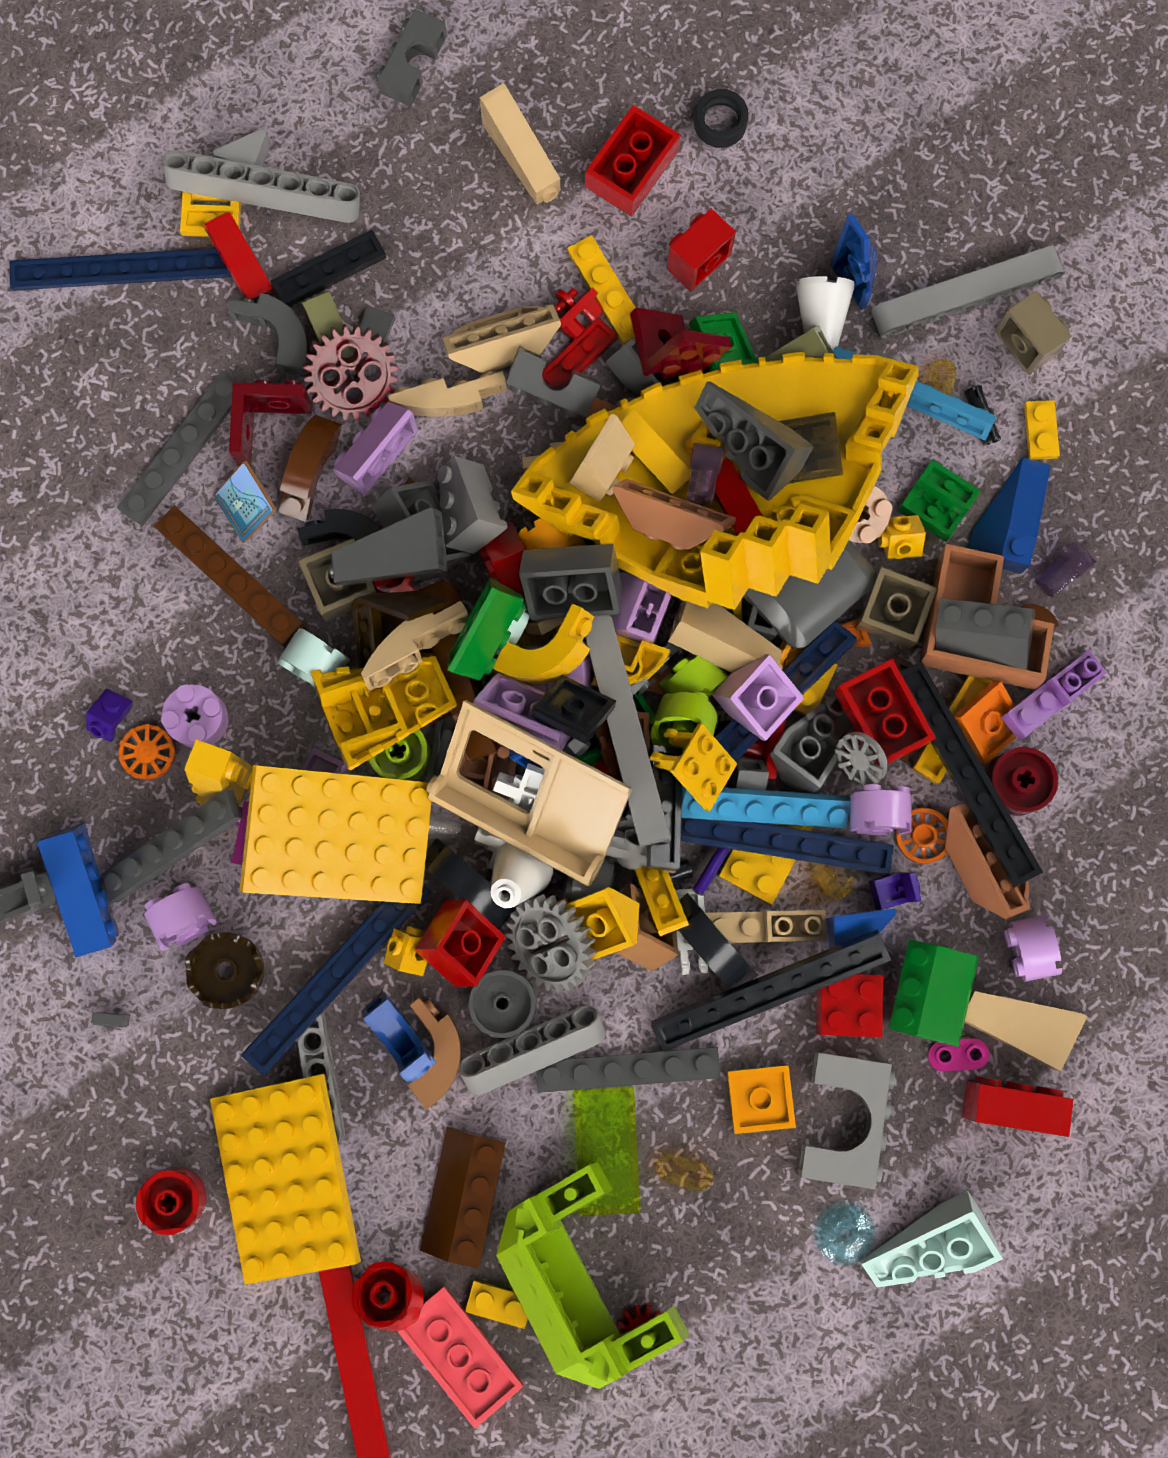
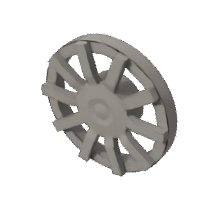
(861, 758)

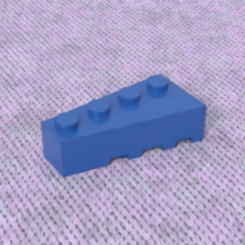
(78, 889)

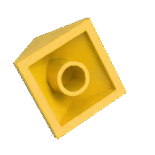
(611, 920)

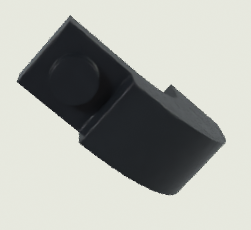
(338, 525)
(464, 882)
(714, 946)

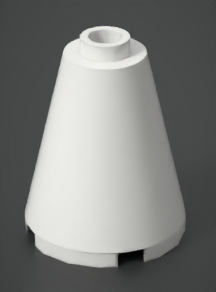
(824, 305)
(517, 876)

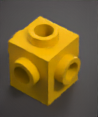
(903, 537)
(401, 951)

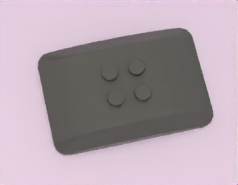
(808, 608)

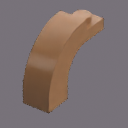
(447, 1054)

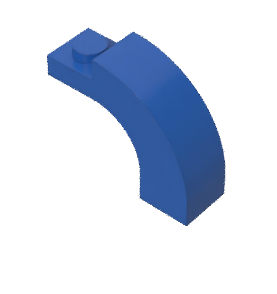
(399, 1038)

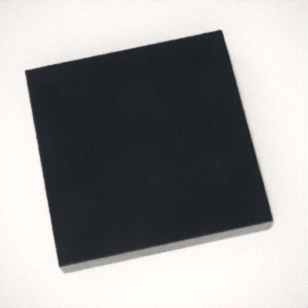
(573, 709)

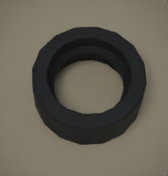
(723, 138)

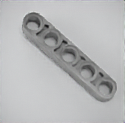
(532, 1050)
(324, 1056)

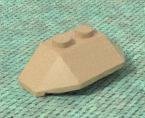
(494, 340)

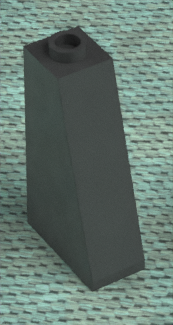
(398, 551)

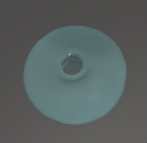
(831, 1225)

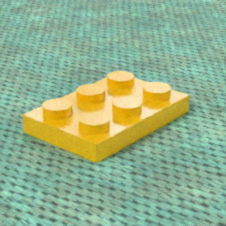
(759, 873)

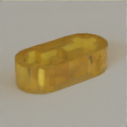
(948, 382)
(682, 1179)

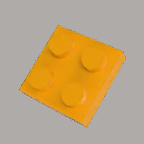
(761, 1099)

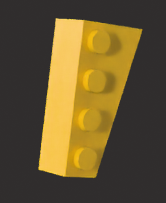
(216, 770)

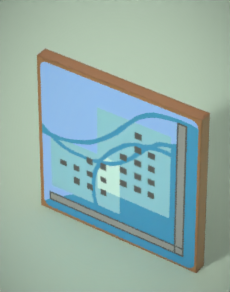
(244, 502)

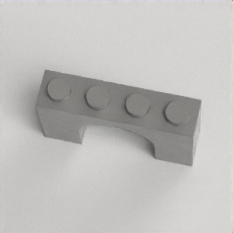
(859, 1162)

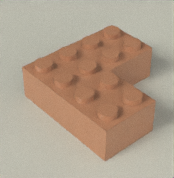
(976, 577)

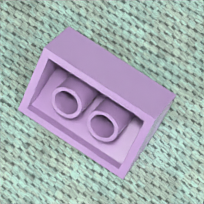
(376, 447)
(514, 704)

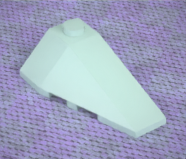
(940, 1242)

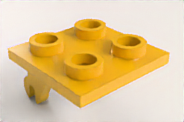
(701, 767)

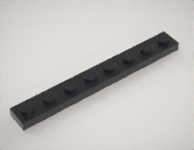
(972, 780)
(770, 990)

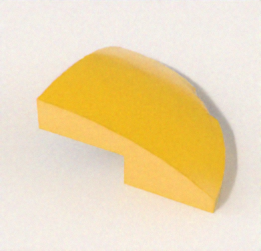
(640, 659)

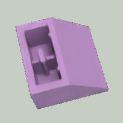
(641, 609)

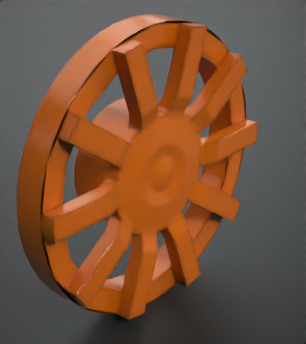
(146, 752)
(924, 836)

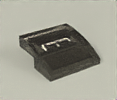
(823, 435)

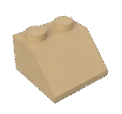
(604, 460)

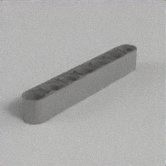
(261, 186)
(967, 290)

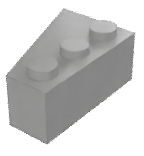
(467, 505)

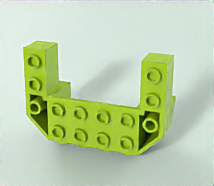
(561, 1294)

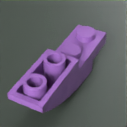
(1053, 695)

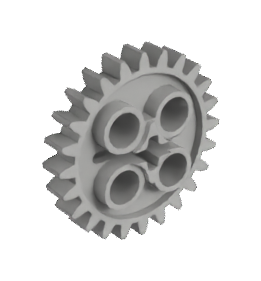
(558, 964)

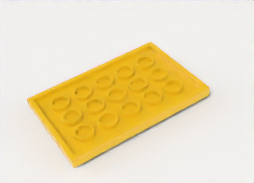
(335, 836)
(285, 1180)

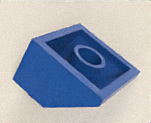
(847, 927)

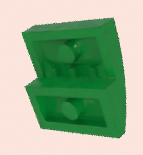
(939, 500)

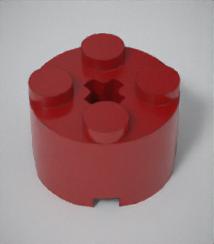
(163, 1216)
(385, 1280)

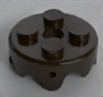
(203, 974)

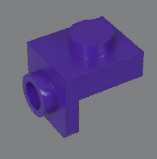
(107, 714)
(895, 890)

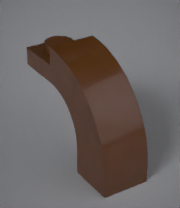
(310, 453)

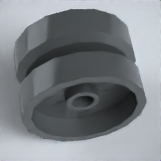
(484, 1001)

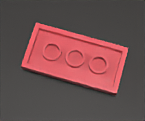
(461, 1358)

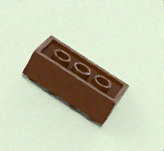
(463, 1197)

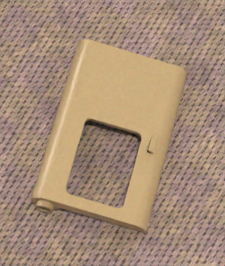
(571, 812)

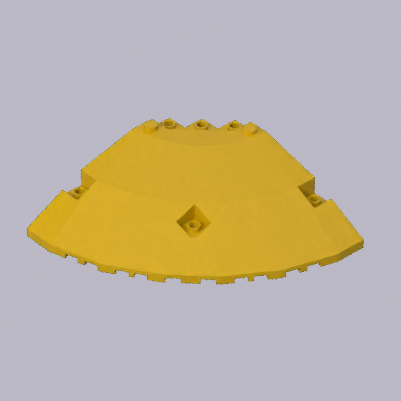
(800, 526)

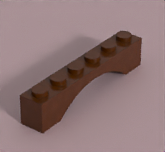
(229, 576)

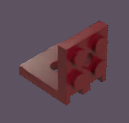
(683, 349)
(261, 398)

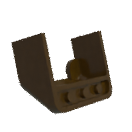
(382, 613)

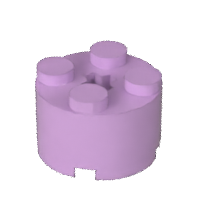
(197, 700)
(880, 811)
(179, 916)
(1034, 948)

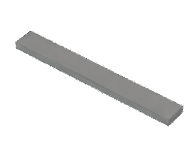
(627, 733)

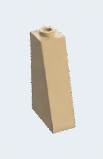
(519, 144)
(719, 637)
(1027, 1027)

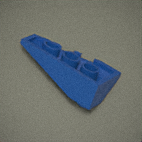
(856, 260)
(1014, 516)

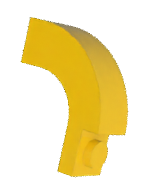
(554, 659)

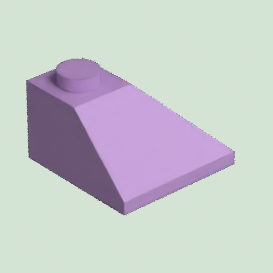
(758, 696)

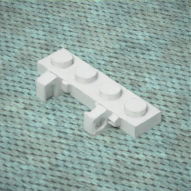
(521, 793)

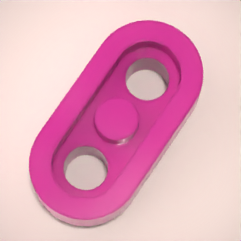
(959, 1057)

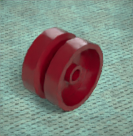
(1037, 777)

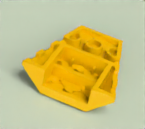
(377, 718)

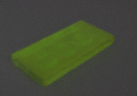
(609, 1136)

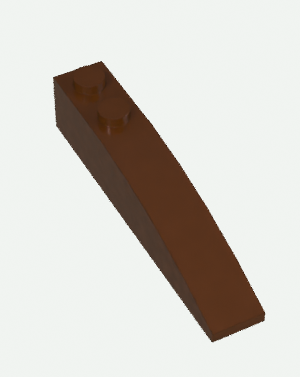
(462, 687)

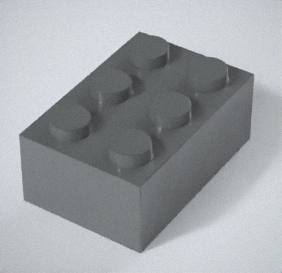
(570, 576)

